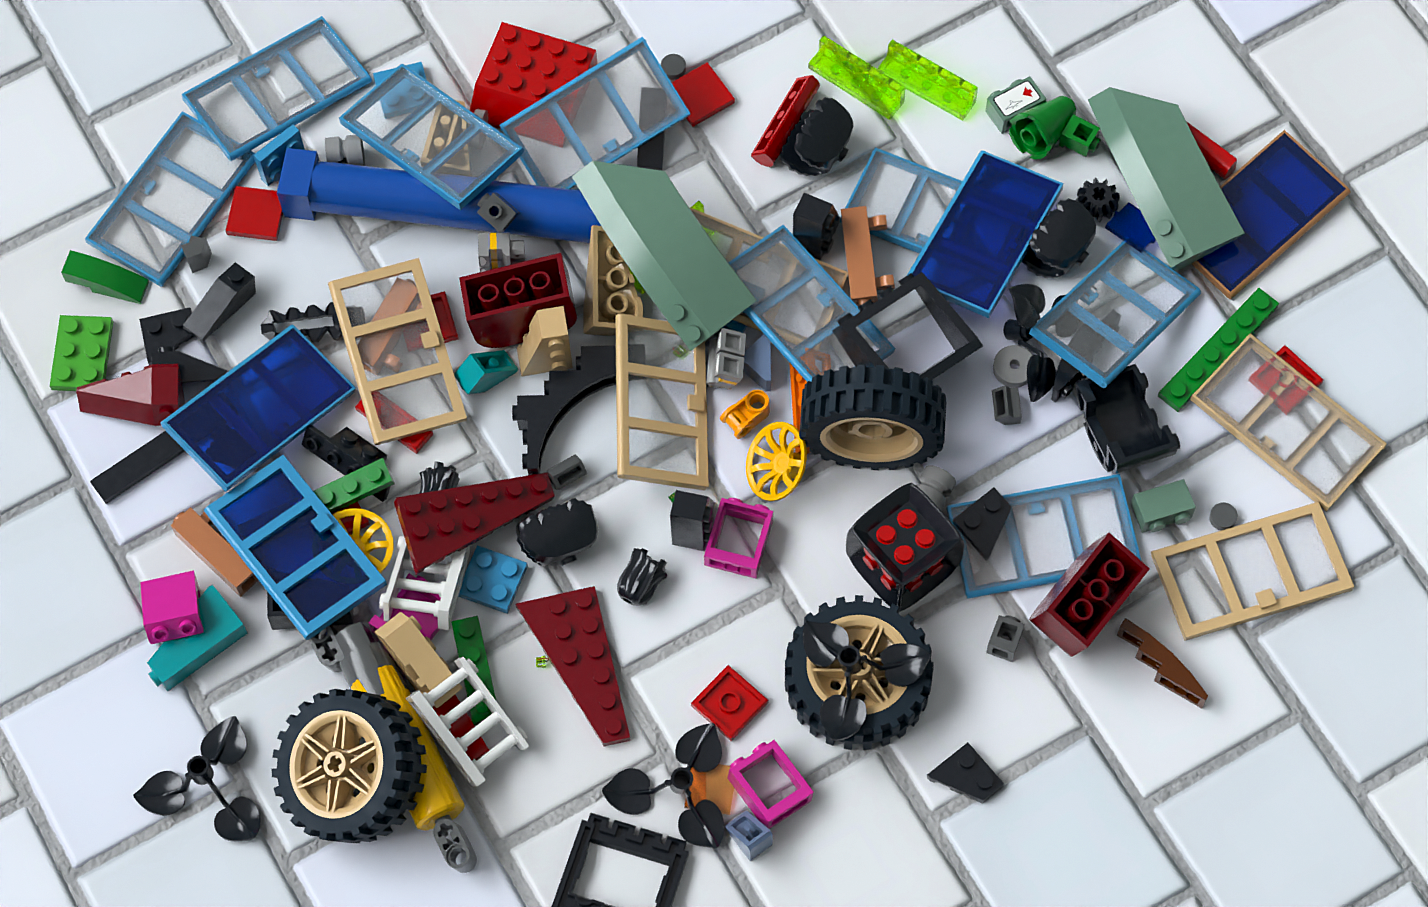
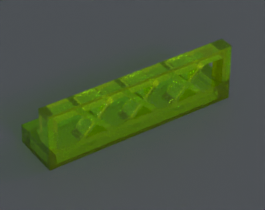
(857, 78)
(927, 80)

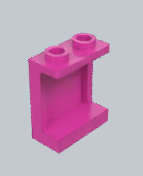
(171, 607)
(426, 620)

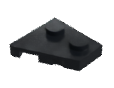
(164, 330)
(984, 521)
(967, 774)

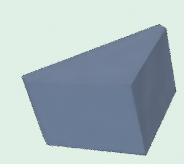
(758, 362)
(750, 834)

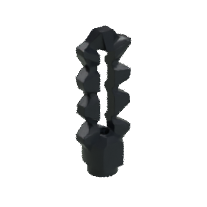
(293, 314)

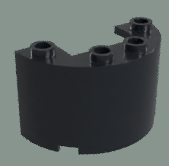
(1122, 424)

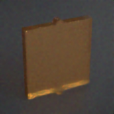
(712, 787)

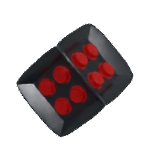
(904, 546)

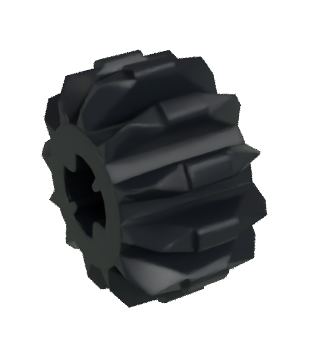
(1100, 191)

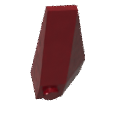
(136, 397)

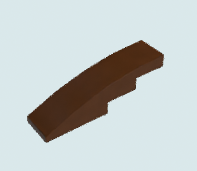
(1169, 669)

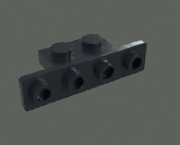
(344, 452)

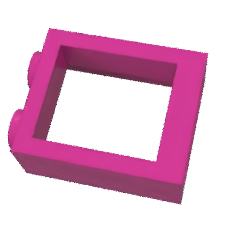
(731, 561)
(785, 807)

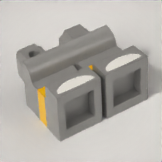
(498, 250)
(726, 359)

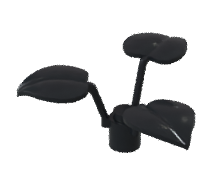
(1028, 304)
(828, 641)
(165, 790)
(701, 823)

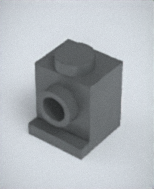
(506, 214)
(1001, 647)

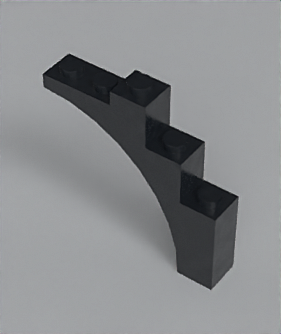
(564, 390)

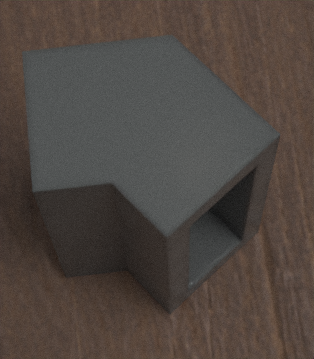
(197, 253)
(1007, 405)
(562, 468)

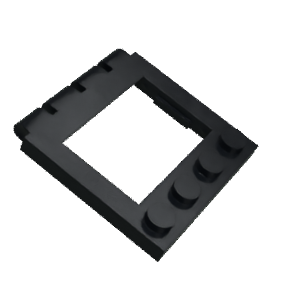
(621, 838)

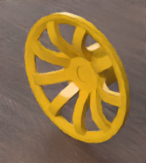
(783, 462)
(363, 541)

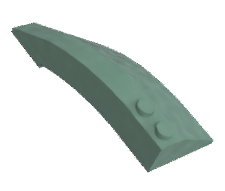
(1166, 175)
(665, 248)

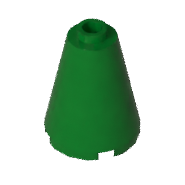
(1041, 126)

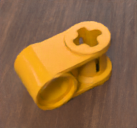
(743, 417)

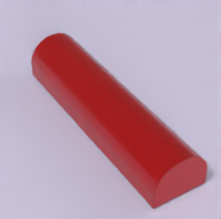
(784, 120)
(1217, 158)

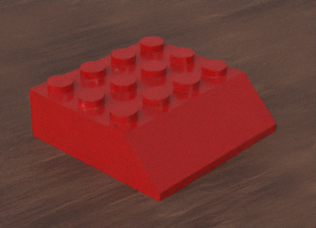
(525, 69)

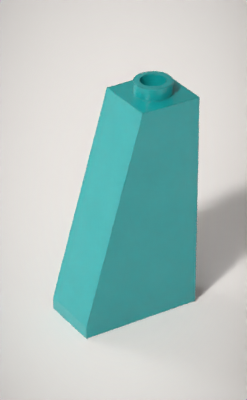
(185, 655)

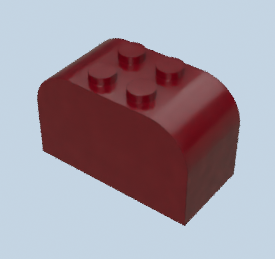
(505, 299)
(1089, 594)

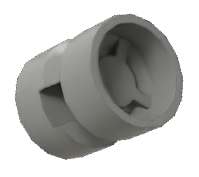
(345, 151)
(936, 484)

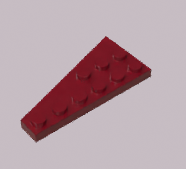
(457, 517)
(577, 646)

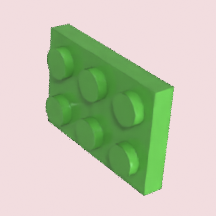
(80, 351)

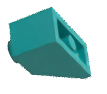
(484, 371)

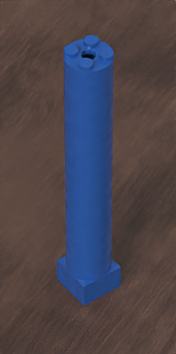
(396, 195)

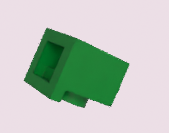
(1080, 136)

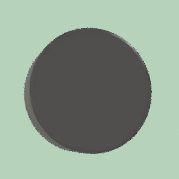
(673, 66)
(1223, 516)

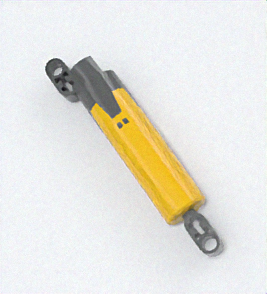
(373, 670)

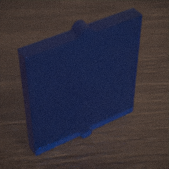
(1131, 227)

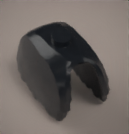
(818, 139)
(1060, 240)
(558, 532)

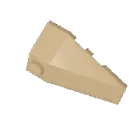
(608, 287)

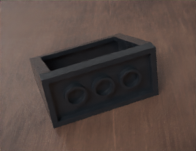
(952, 325)

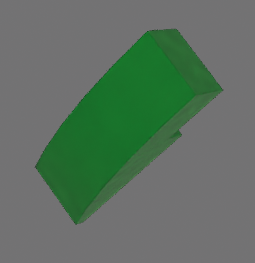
(104, 277)

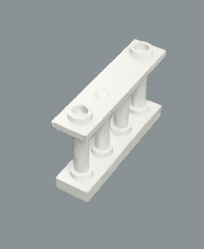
(447, 590)
(440, 725)

